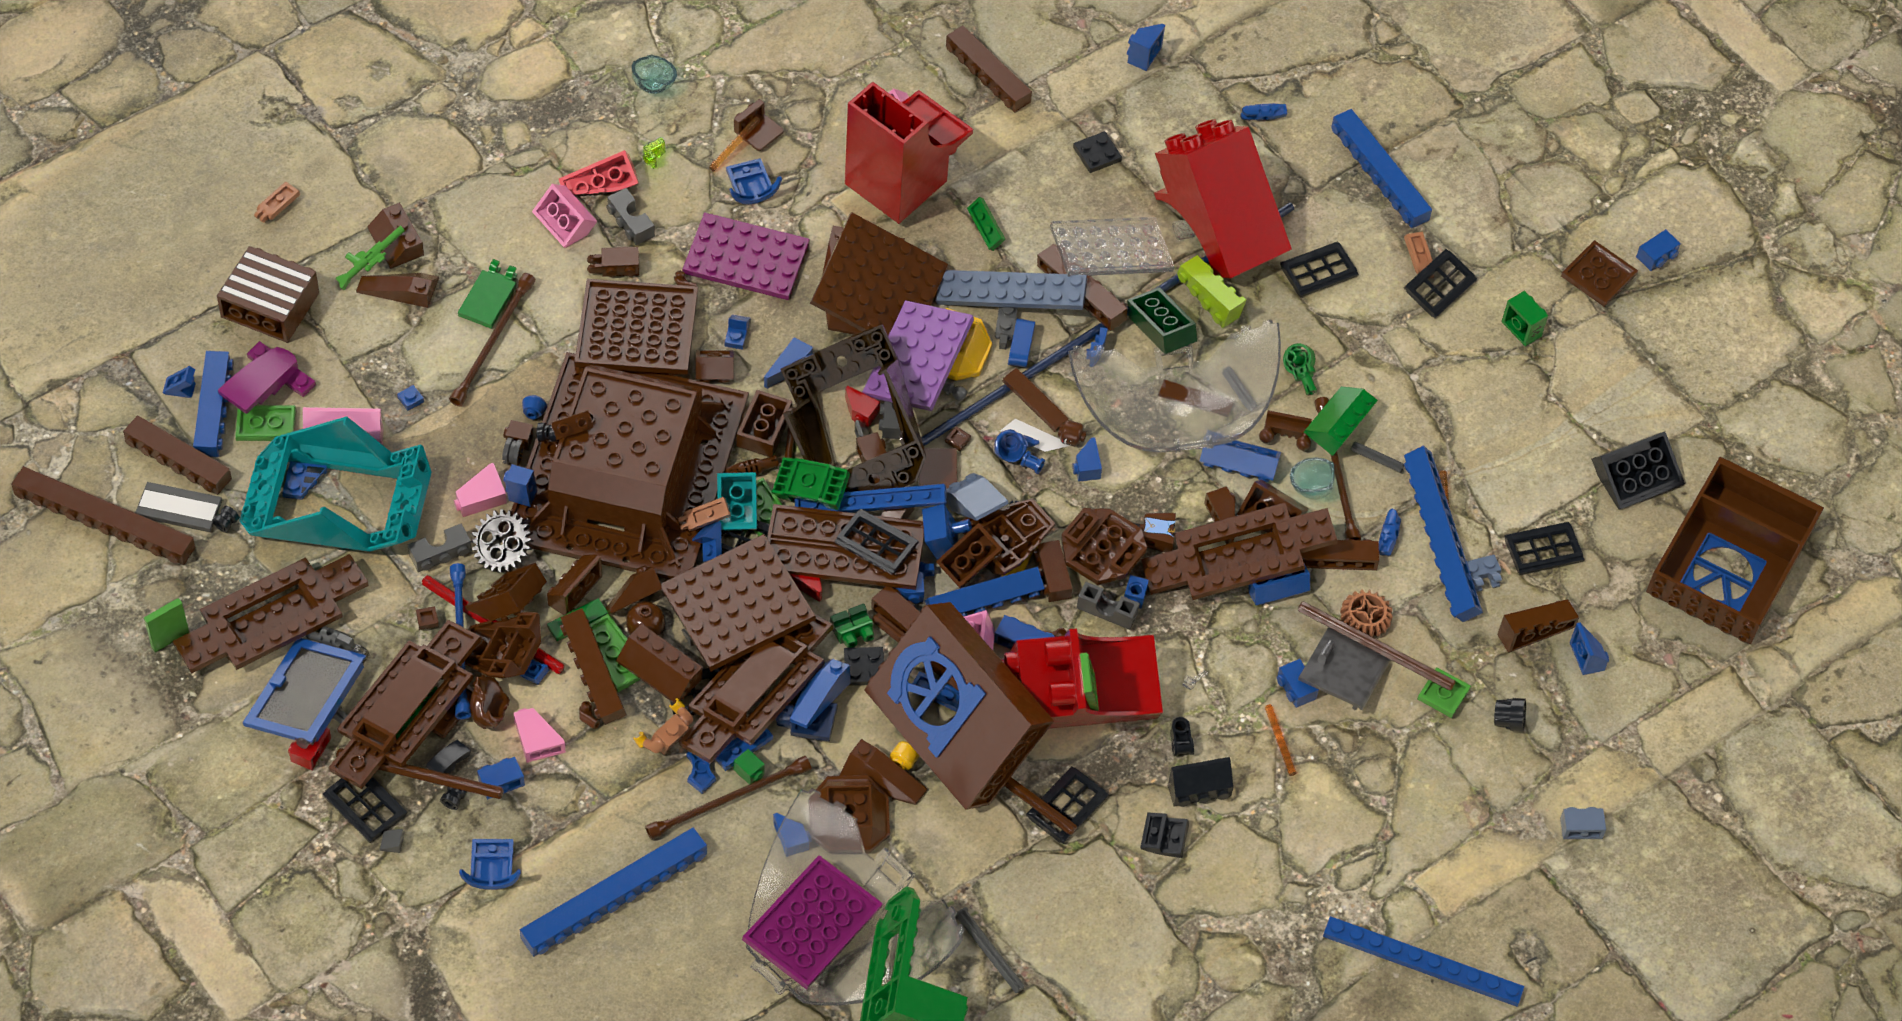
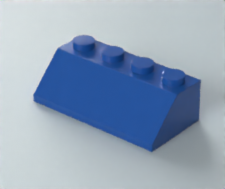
(1244, 458)

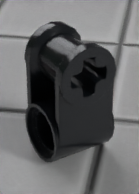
(1181, 740)

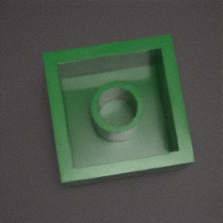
(1524, 318)

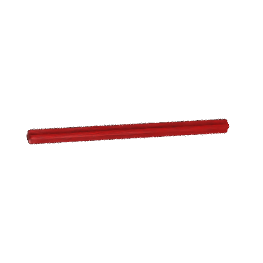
(449, 596)

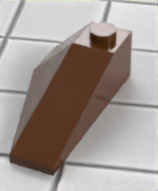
(405, 288)
(889, 776)

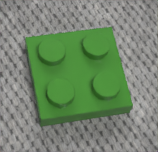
(1443, 699)

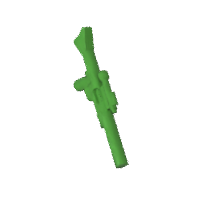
(363, 258)

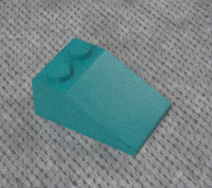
(741, 497)

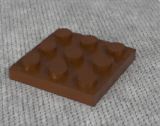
(1599, 273)

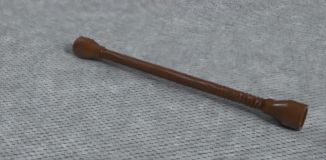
(460, 393)
(1351, 530)
(658, 828)

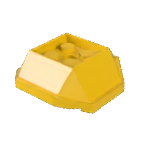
(972, 353)

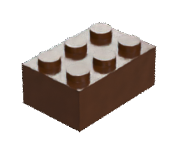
(763, 423)

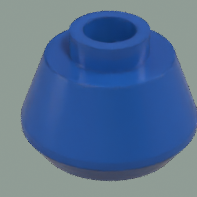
(533, 406)

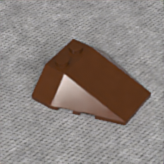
(1017, 531)
(506, 645)

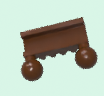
(1286, 424)

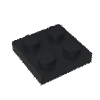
(1097, 152)
(863, 663)

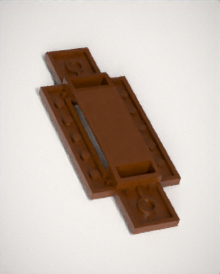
(1243, 560)
(274, 623)
(744, 681)
(395, 698)

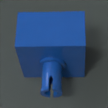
(941, 529)

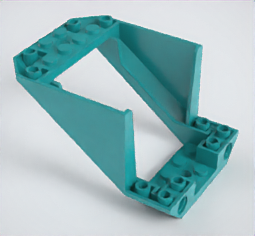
(342, 447)

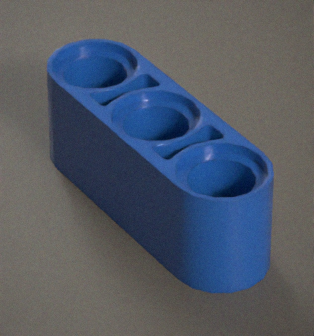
(1021, 343)

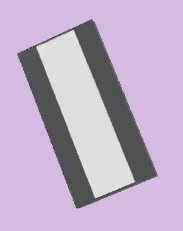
(179, 506)

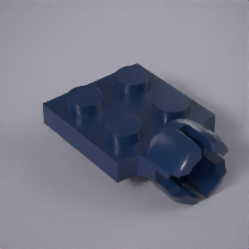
(819, 729)

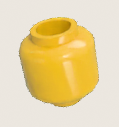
(904, 755)

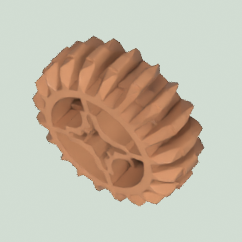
(1371, 609)

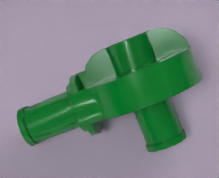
(1303, 367)

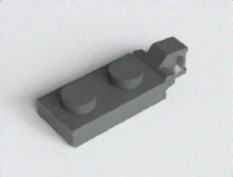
(1005, 325)

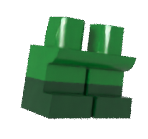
(851, 625)

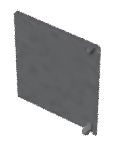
(1344, 669)

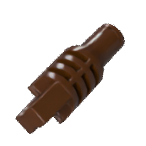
(754, 465)

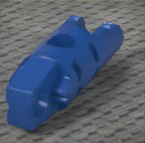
(1264, 111)
(1389, 533)

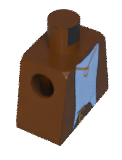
(1159, 531)

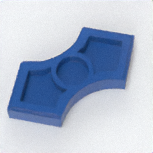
(701, 775)

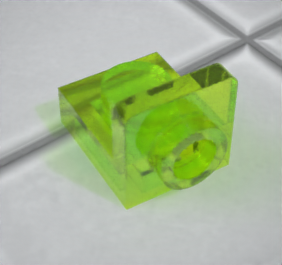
(653, 151)

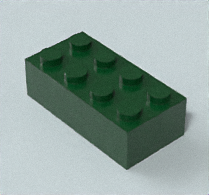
(1162, 320)

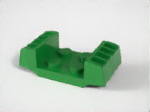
(811, 482)

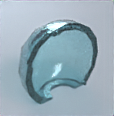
(653, 74)
(1313, 477)

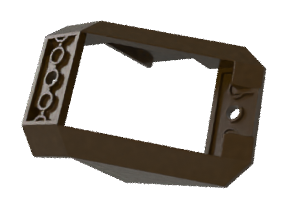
(820, 371)

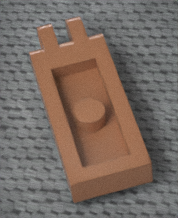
(276, 202)
(1418, 251)
(705, 514)

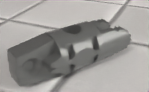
(332, 638)

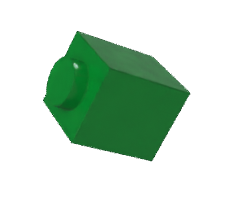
(749, 767)

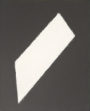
(1046, 441)

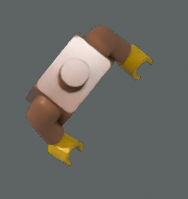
(669, 733)

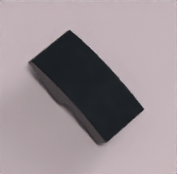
(448, 757)

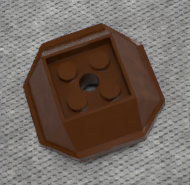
(1107, 530)
(867, 802)

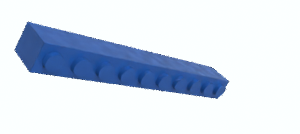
(1443, 534)
(613, 892)

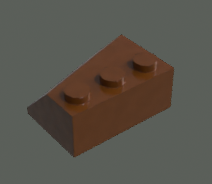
(509, 593)

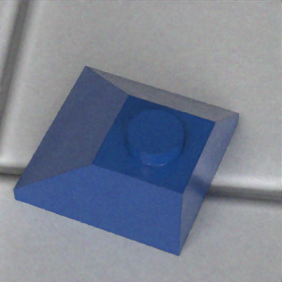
(1588, 651)

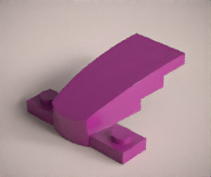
(264, 377)

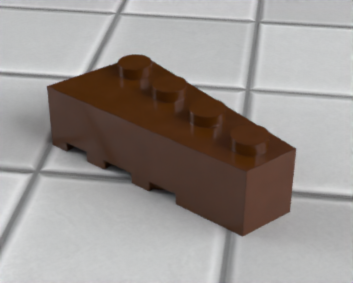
(1536, 624)

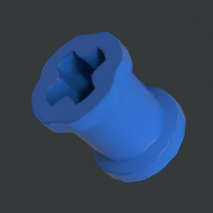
(1032, 462)

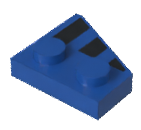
(301, 479)

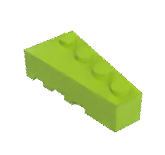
(1211, 291)

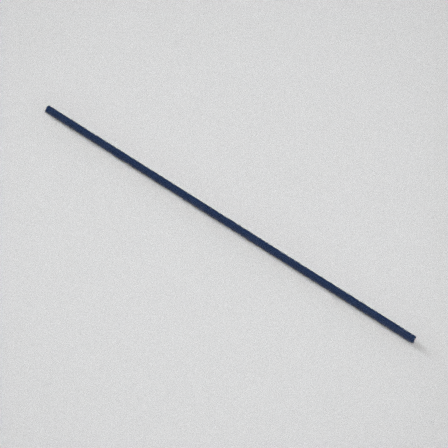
(1046, 362)

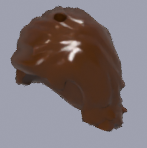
(488, 702)

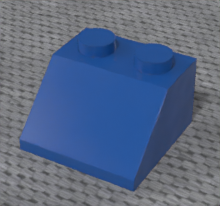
(1145, 45)

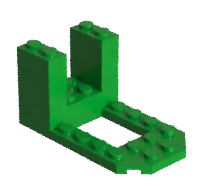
(904, 996)

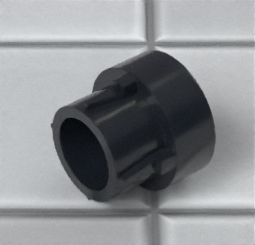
(1511, 714)

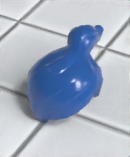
(1012, 445)

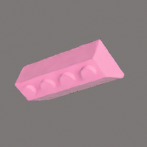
(367, 419)

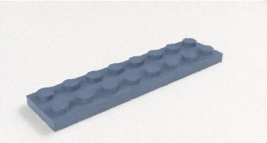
(1012, 290)

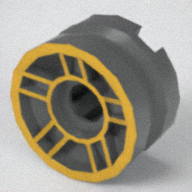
(513, 451)

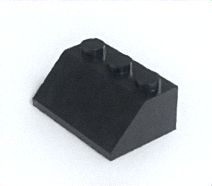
(1201, 782)

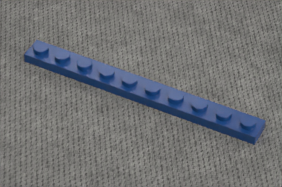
(1423, 961)

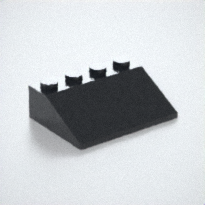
(1639, 470)

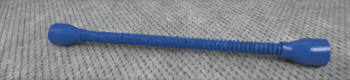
(458, 574)

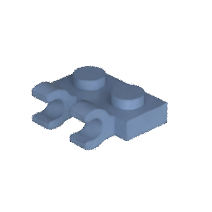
(1484, 568)

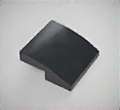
(1164, 835)

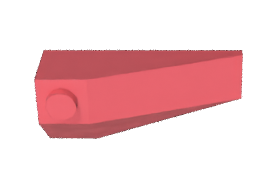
(603, 176)

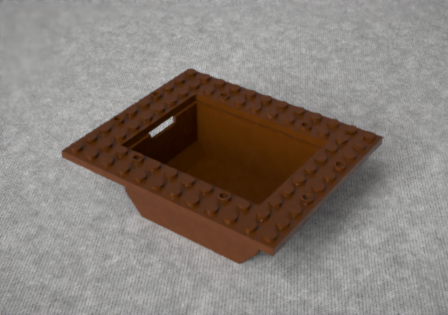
(632, 468)

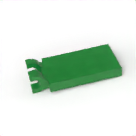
(489, 295)

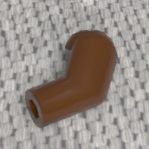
(680, 279)
(585, 715)

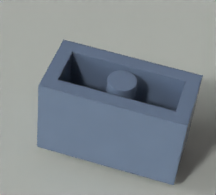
(1583, 823)

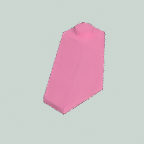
(481, 492)
(537, 736)

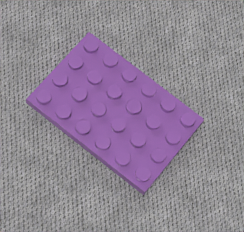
(926, 348)

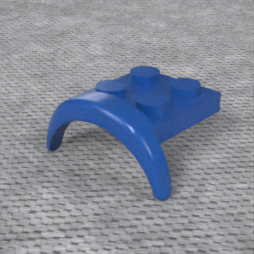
(751, 182)
(491, 864)

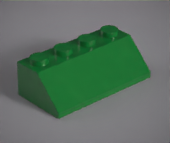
(1340, 417)

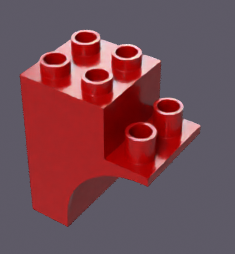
(899, 149)
(1223, 196)
(1123, 674)

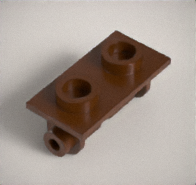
(572, 424)

